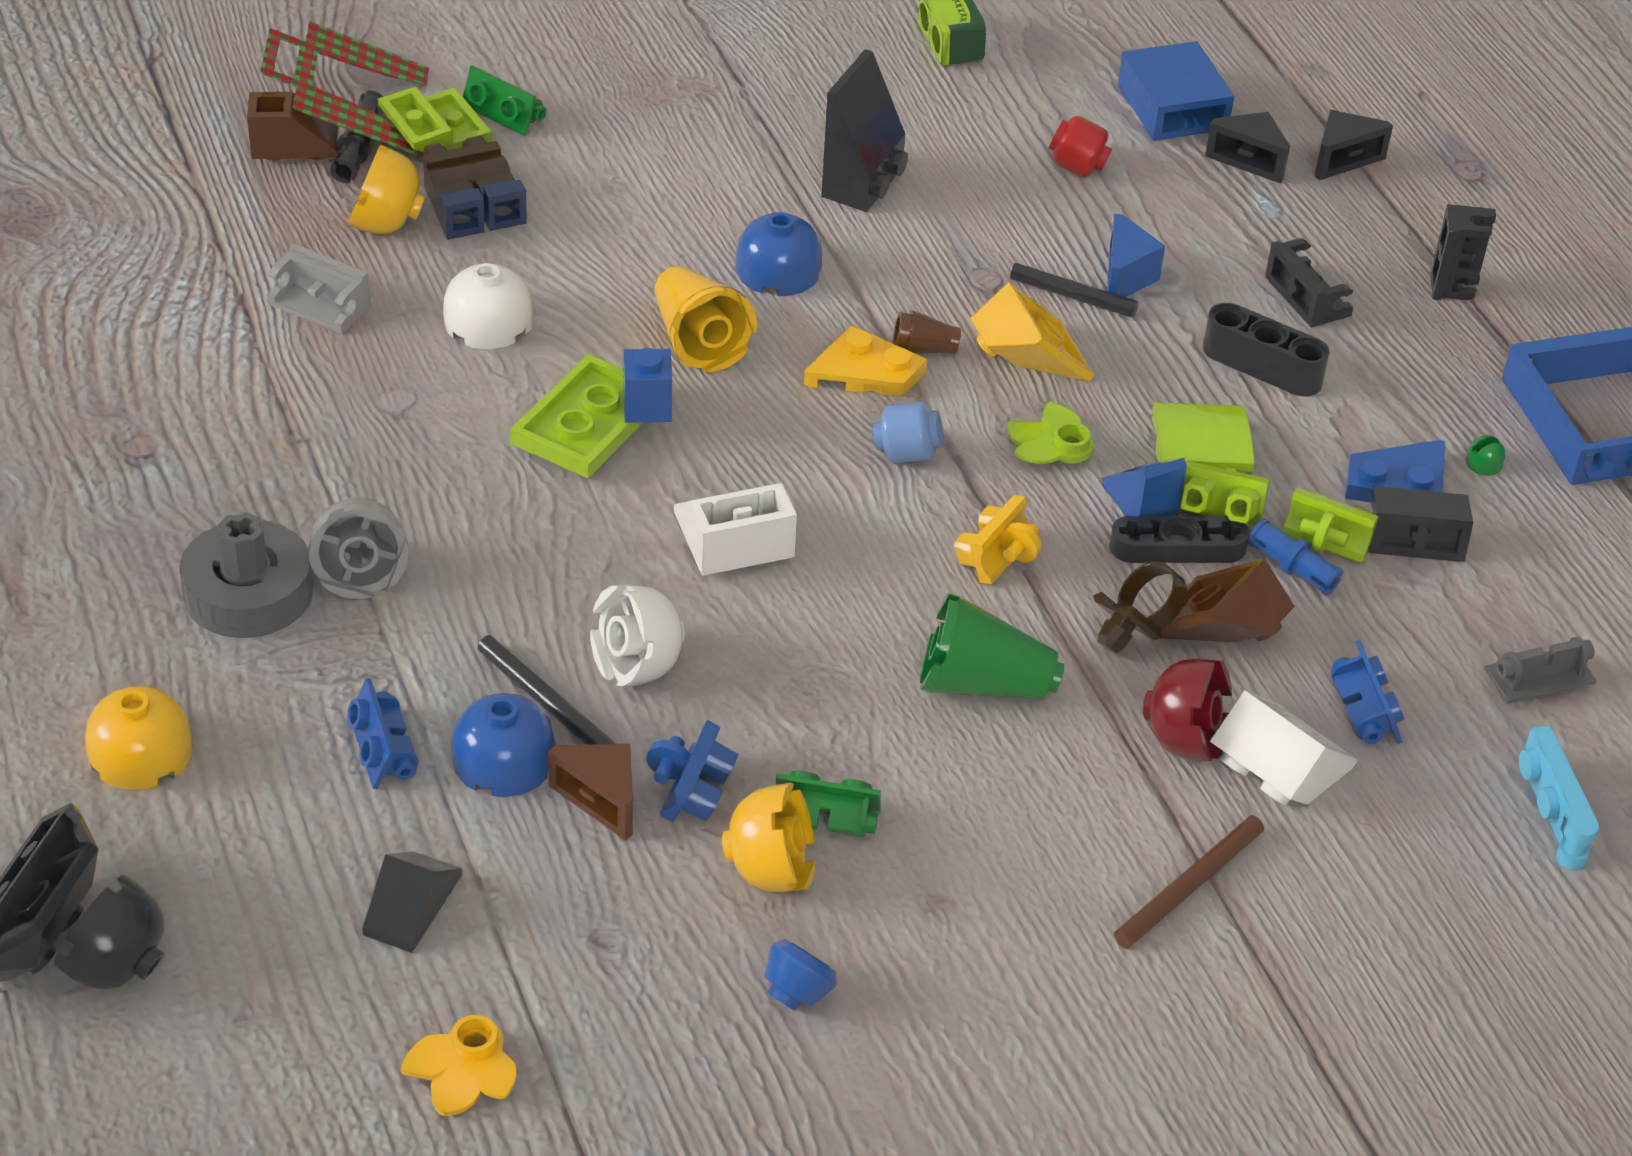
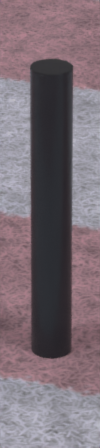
(1074, 290)

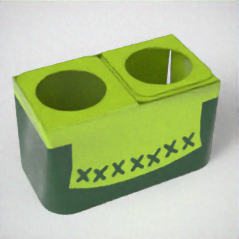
(953, 30)

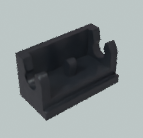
(1461, 251)
(1304, 286)
(1421, 523)

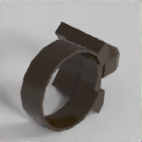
(1125, 618)

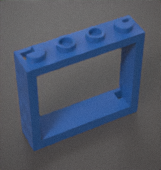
(1563, 361)

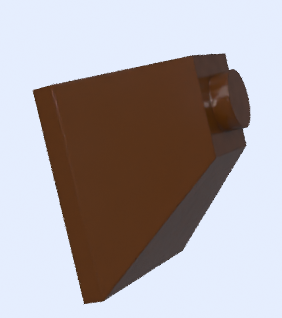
(1232, 605)

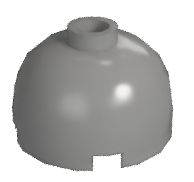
(358, 548)

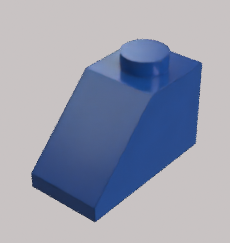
(647, 385)

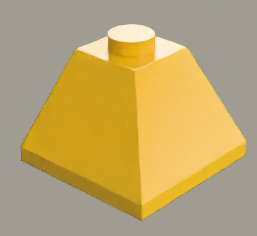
(1028, 335)

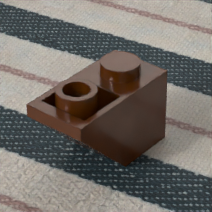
(285, 133)

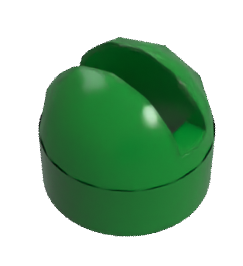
(1486, 455)

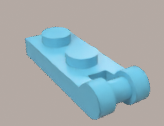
(1559, 797)

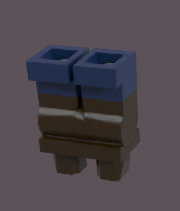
(472, 184)

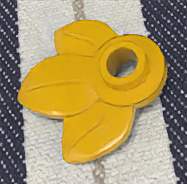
(461, 1071)

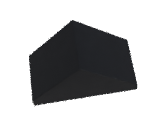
(1351, 143)
(1250, 144)
(408, 898)

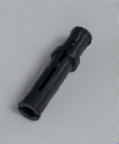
(354, 147)

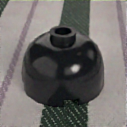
(115, 938)

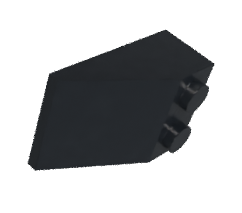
(861, 137)

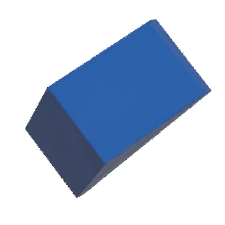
(1133, 258)
(1148, 488)

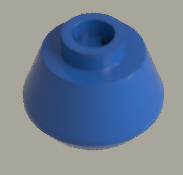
(797, 975)

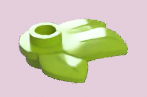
(1054, 439)

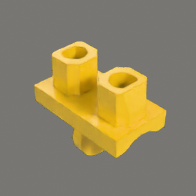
(1001, 540)

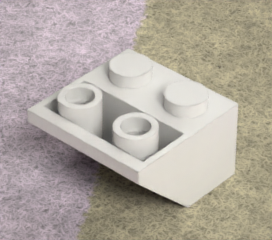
(739, 528)

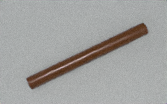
(1188, 882)

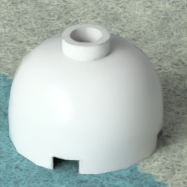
(487, 306)
(636, 634)

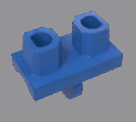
(688, 791)

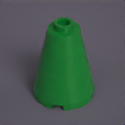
(986, 656)

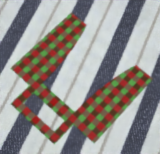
(332, 107)

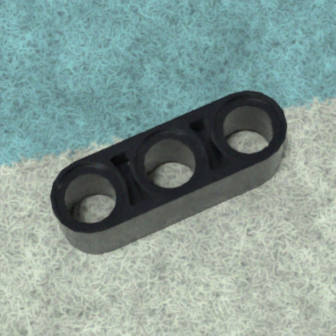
(1265, 349)

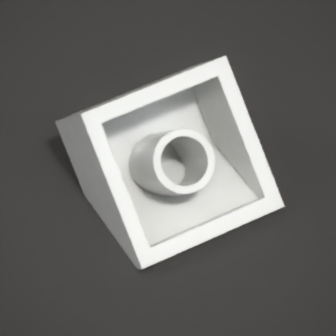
(1280, 750)

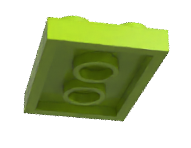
(578, 419)

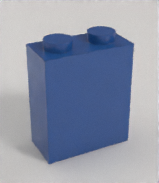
(1174, 89)

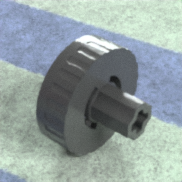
(264, 564)

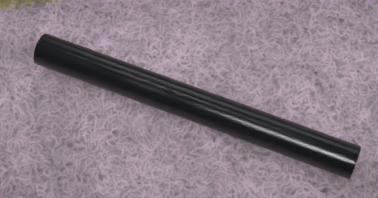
(542, 692)

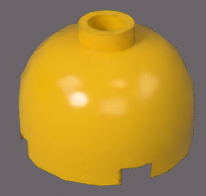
(387, 194)
(138, 737)
(771, 838)

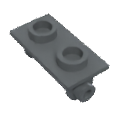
(1543, 673)

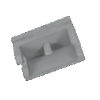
(319, 289)

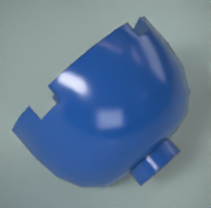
(779, 254)
(502, 745)

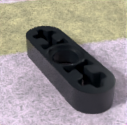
(1211, 550)

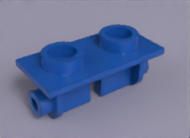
(1375, 712)
(380, 735)

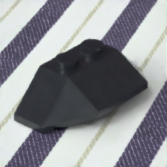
(44, 890)

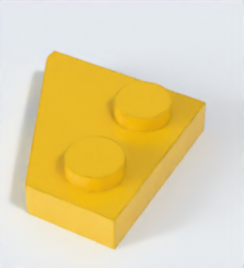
(867, 365)

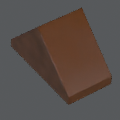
(596, 781)

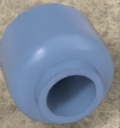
(908, 432)

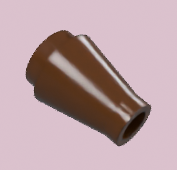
(925, 334)

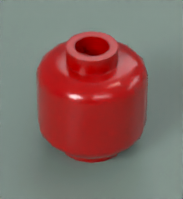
(1080, 146)

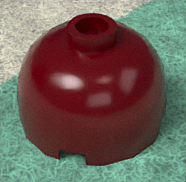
(1189, 707)

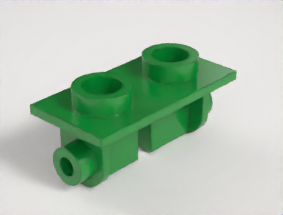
(502, 101)
(846, 802)

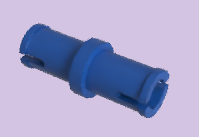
(1295, 557)

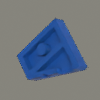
(1405, 467)

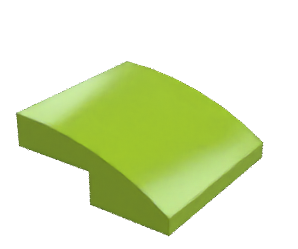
(433, 119)
(1204, 434)

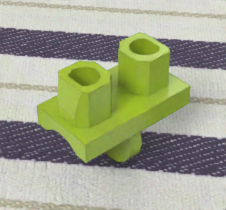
(1224, 493)
(1330, 525)

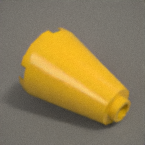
(704, 319)

